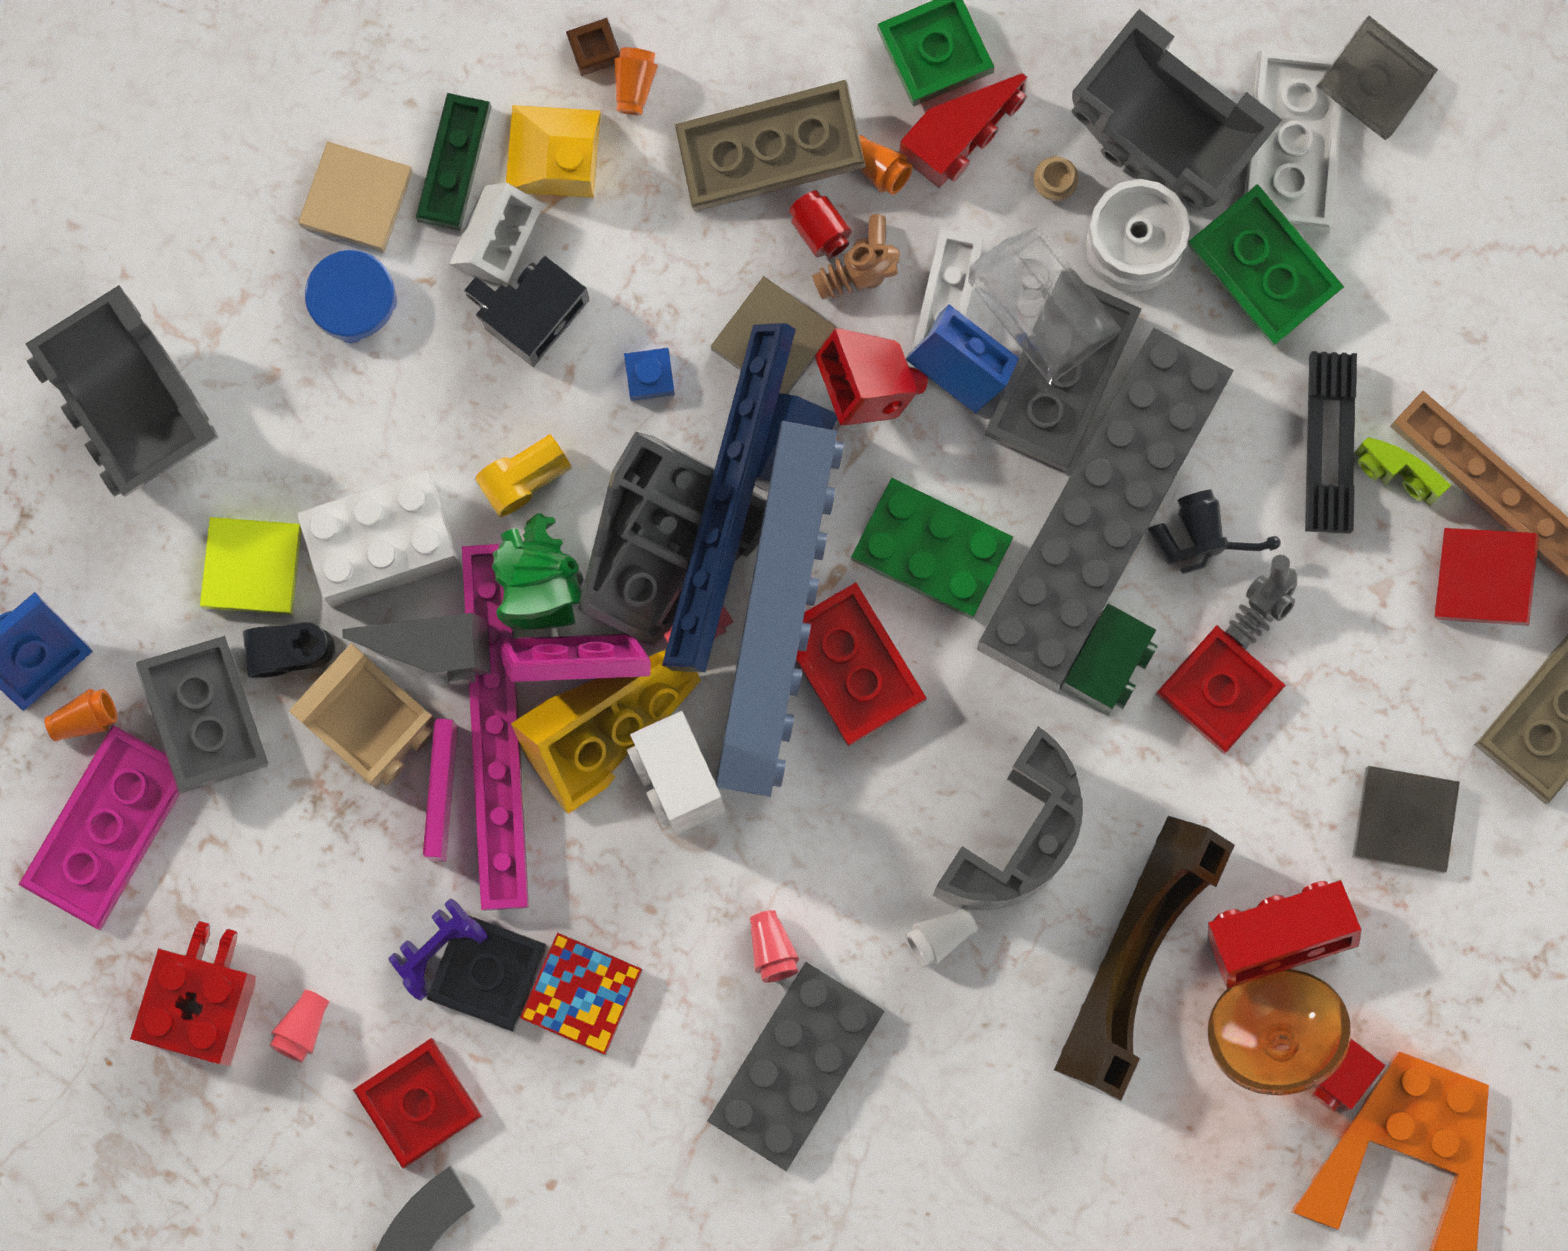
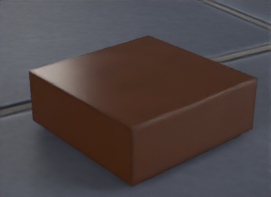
(593, 46)

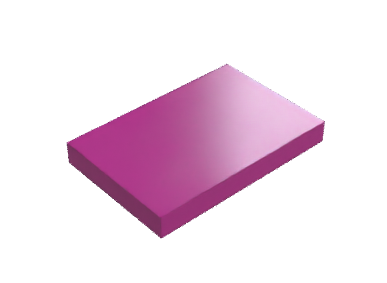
(573, 657)

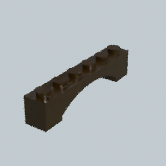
(1177, 870)

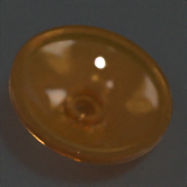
(1276, 1011)

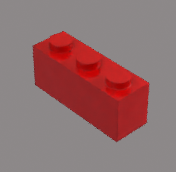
(1283, 933)

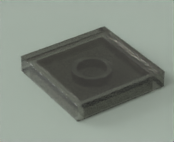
(1377, 77)
(1406, 819)

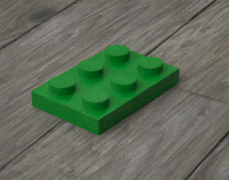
(1265, 265)
(931, 548)

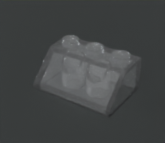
(1042, 302)

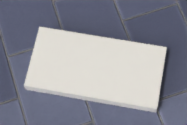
(1302, 152)

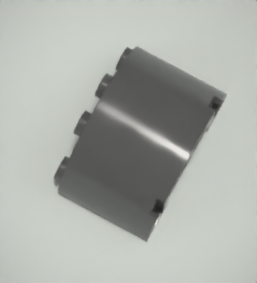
(1168, 118)
(121, 391)
(1050, 777)

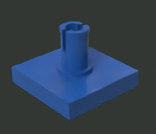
(36, 650)

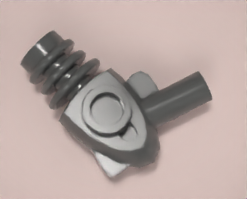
(1268, 601)

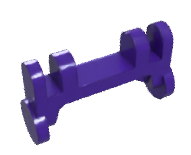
(457, 927)

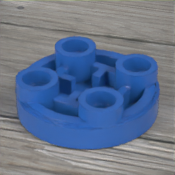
(350, 295)

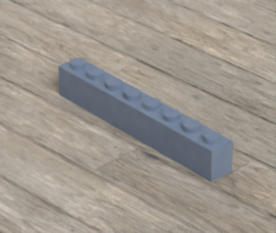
(777, 607)

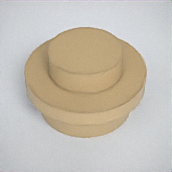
(1056, 178)

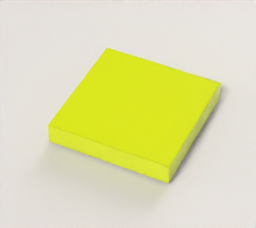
(250, 566)

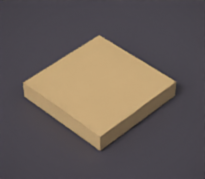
(355, 196)

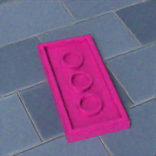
(104, 829)

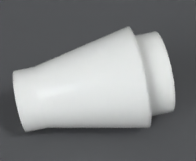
(939, 936)

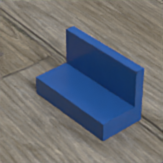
(963, 359)

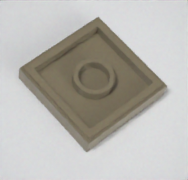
(768, 306)

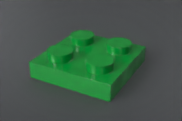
(935, 49)

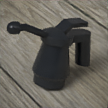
(1203, 523)

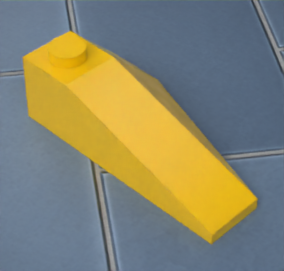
(586, 731)

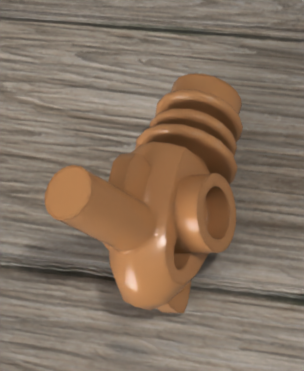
(865, 263)

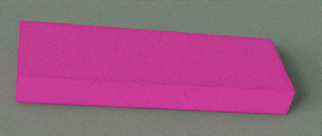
(440, 790)

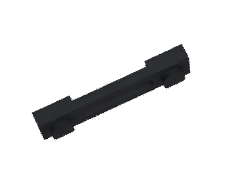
(1331, 506)

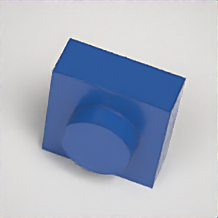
(649, 374)

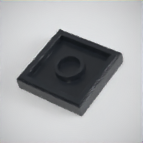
(488, 977)

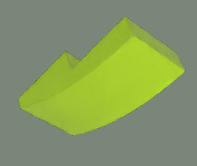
(1386, 461)

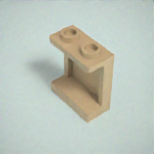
(364, 717)

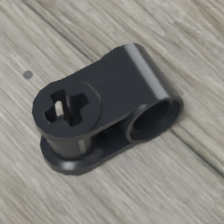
(278, 649)

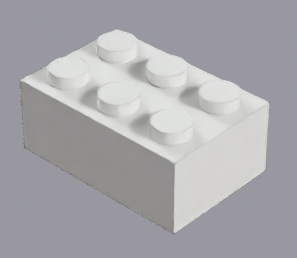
(378, 539)
(675, 766)

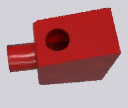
(867, 377)

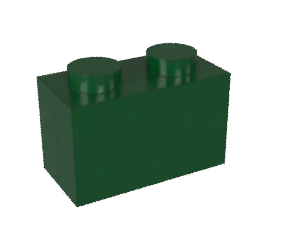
(1109, 659)

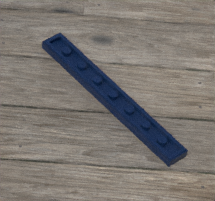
(728, 498)

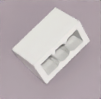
(496, 233)

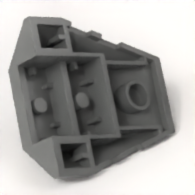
(649, 537)

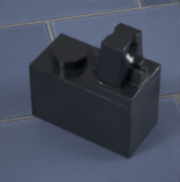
(534, 313)

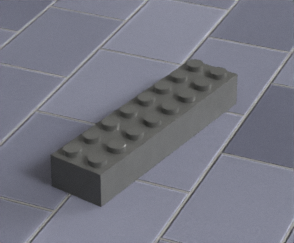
(1104, 510)

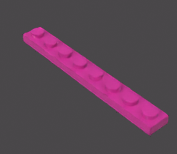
(495, 749)

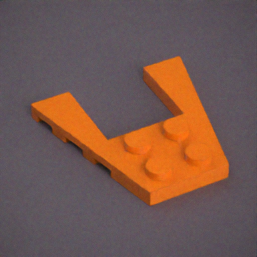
(1426, 1117)

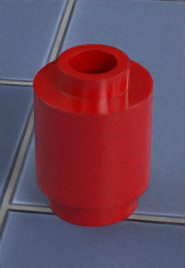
(820, 225)

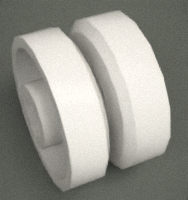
(1143, 210)

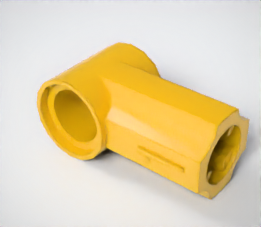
(512, 481)

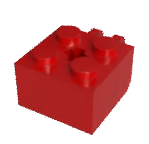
(221, 991)

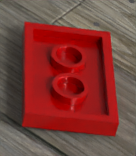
(856, 666)

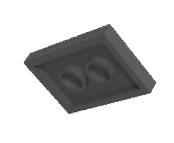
(201, 714)

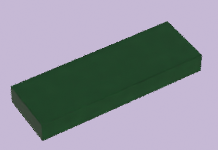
(453, 161)

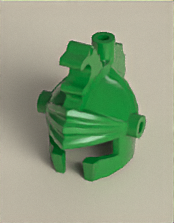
(536, 578)

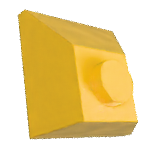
(553, 150)

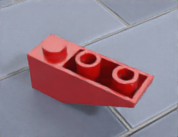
(952, 130)

